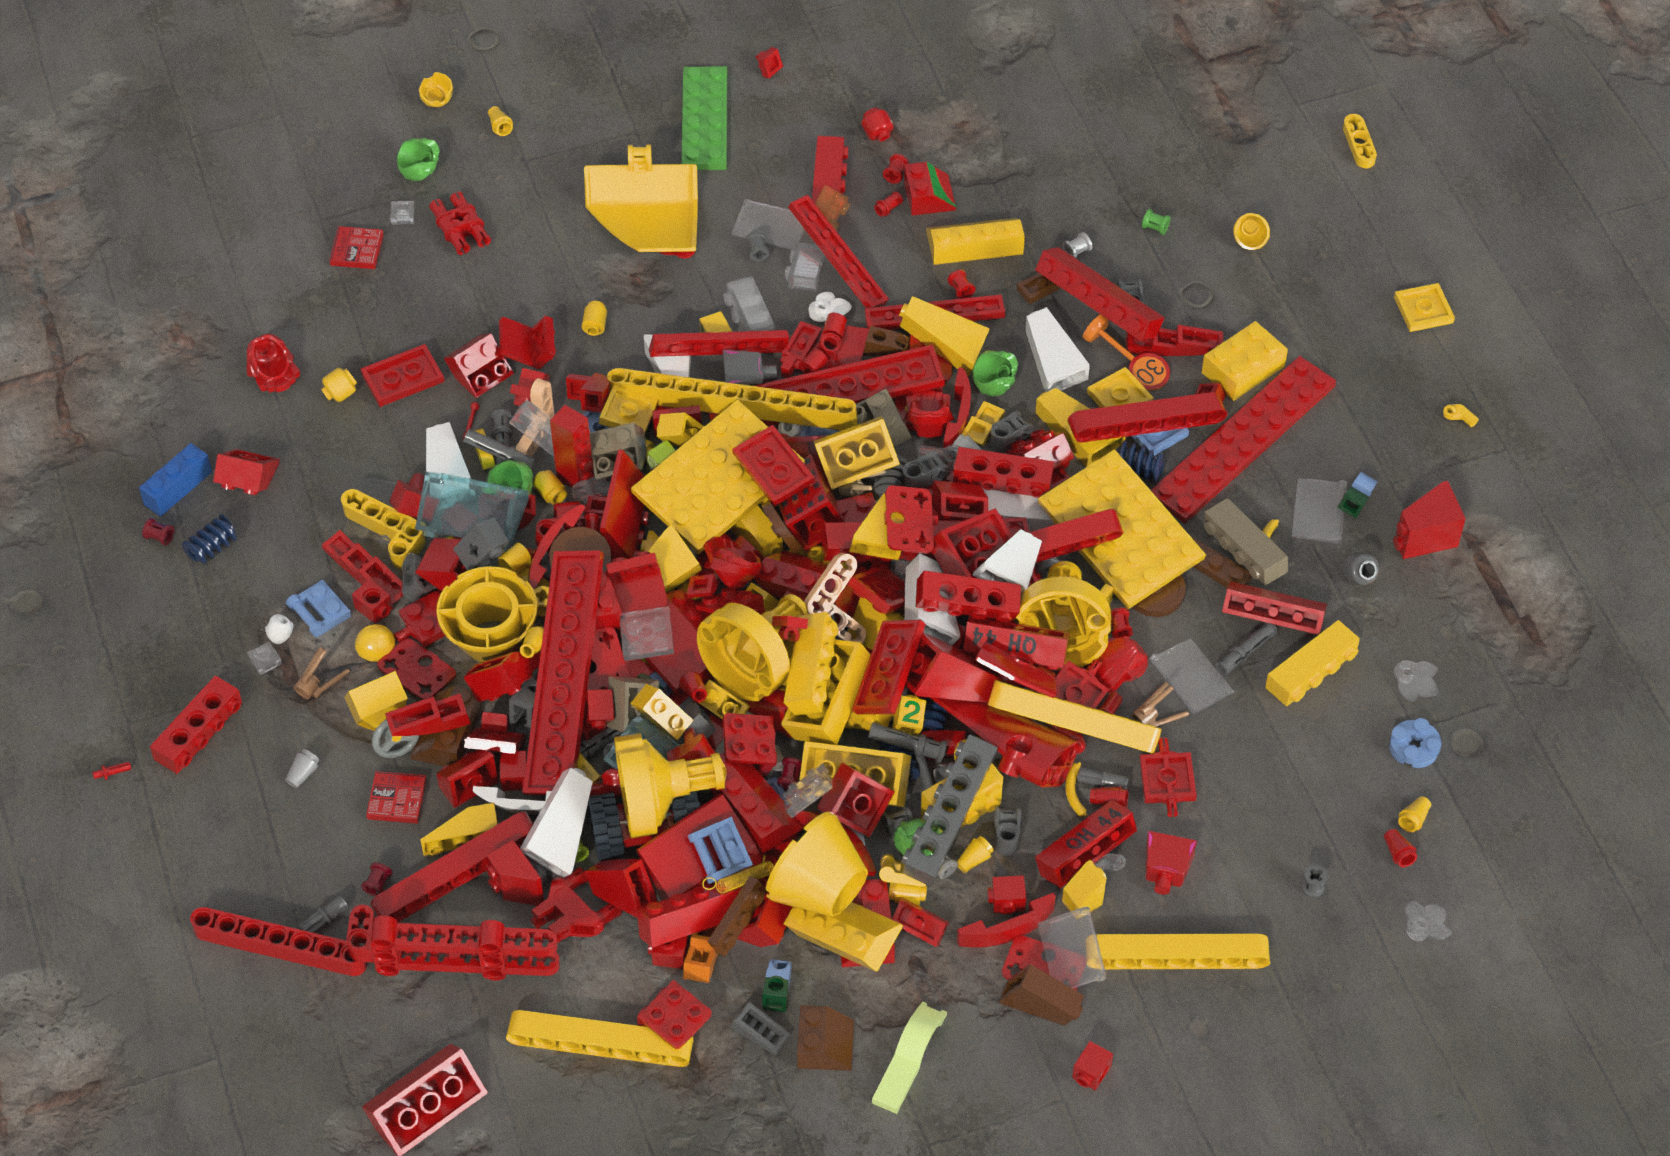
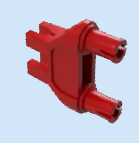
(570, 912)

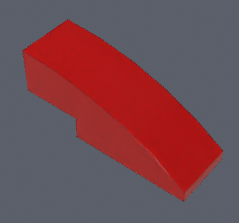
(428, 717)

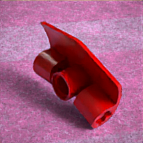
(846, 345)
(1016, 669)

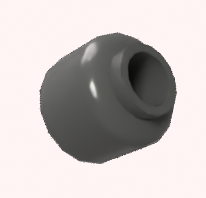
(1360, 568)

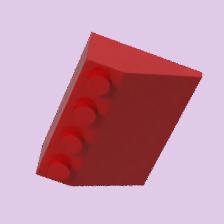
(624, 512)
(970, 543)
(686, 655)
(674, 861)

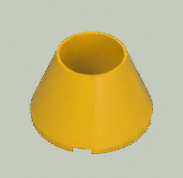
(482, 597)
(819, 870)

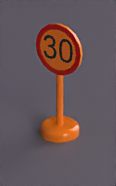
(1147, 368)

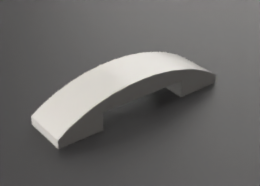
(497, 796)

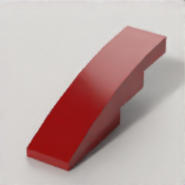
(1178, 342)
(362, 565)

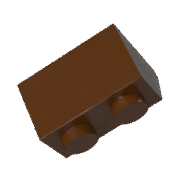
(824, 1039)

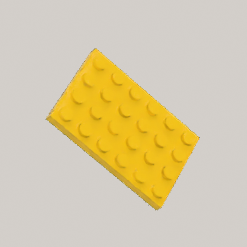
(702, 483)
(1153, 542)

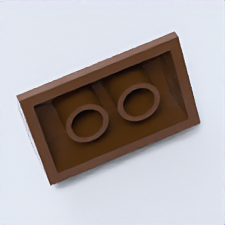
(448, 746)

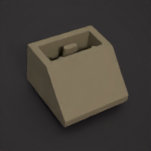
(883, 405)
(608, 441)
(624, 691)

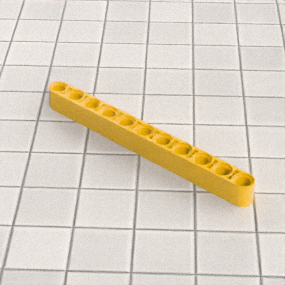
(717, 396)

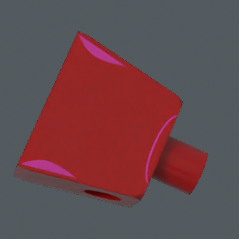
(1168, 860)

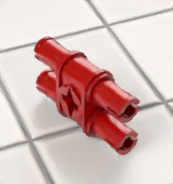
(460, 223)

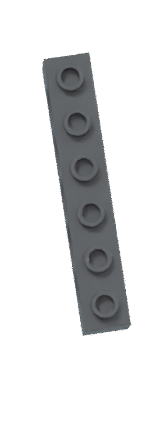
(925, 867)

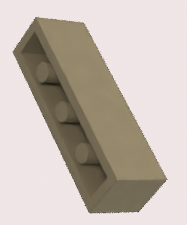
(1246, 542)

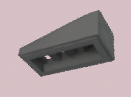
(755, 1036)

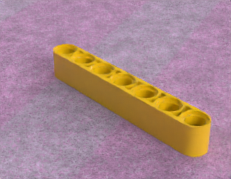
(1074, 716)
(1184, 951)
(594, 1038)

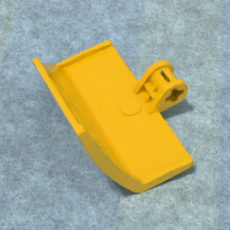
(645, 202)

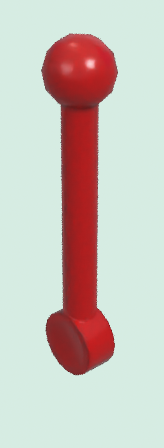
(474, 406)

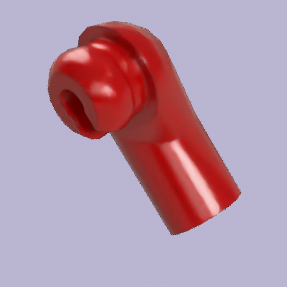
(1077, 736)

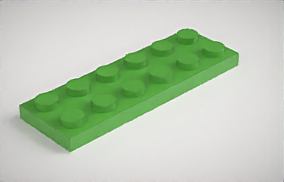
(705, 117)

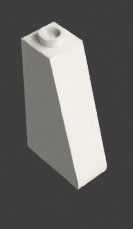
(1055, 354)
(443, 451)
(1019, 506)
(938, 623)
(559, 825)

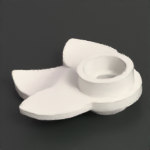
(825, 304)

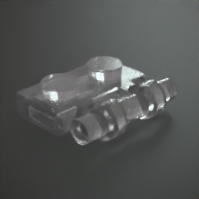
(807, 790)

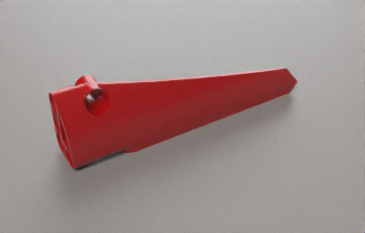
(1026, 746)

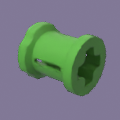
(1156, 221)

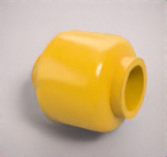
(338, 385)

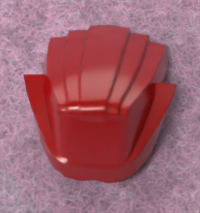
(271, 363)
(928, 412)
(732, 564)
(1120, 662)

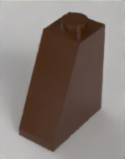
(1042, 996)

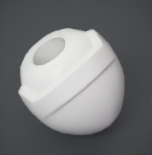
(790, 429)
(279, 629)

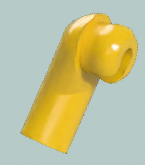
(1460, 412)

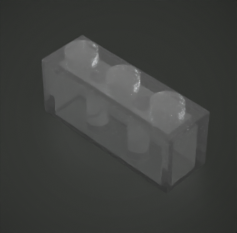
(747, 306)

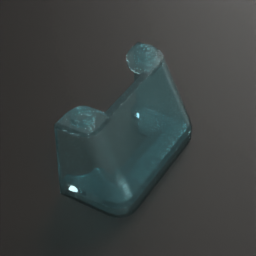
(457, 503)

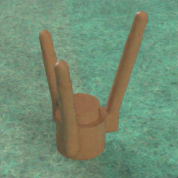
(309, 683)
(1147, 713)

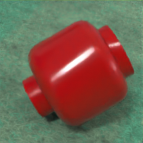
(877, 124)

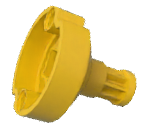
(1070, 606)
(746, 649)
(653, 782)

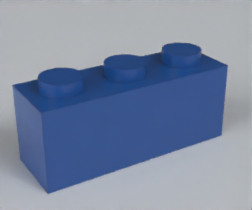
(175, 479)

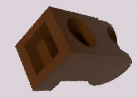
(885, 342)

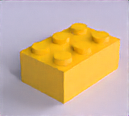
(1244, 360)
(856, 452)
(986, 799)

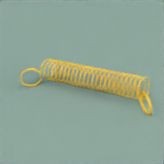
(729, 877)

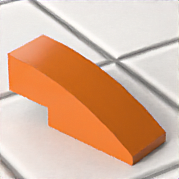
(700, 957)

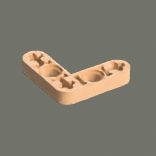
(542, 398)
(827, 605)

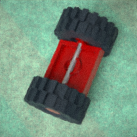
(610, 821)

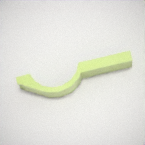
(907, 1057)

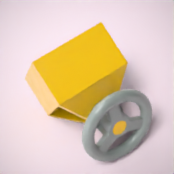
(368, 708)

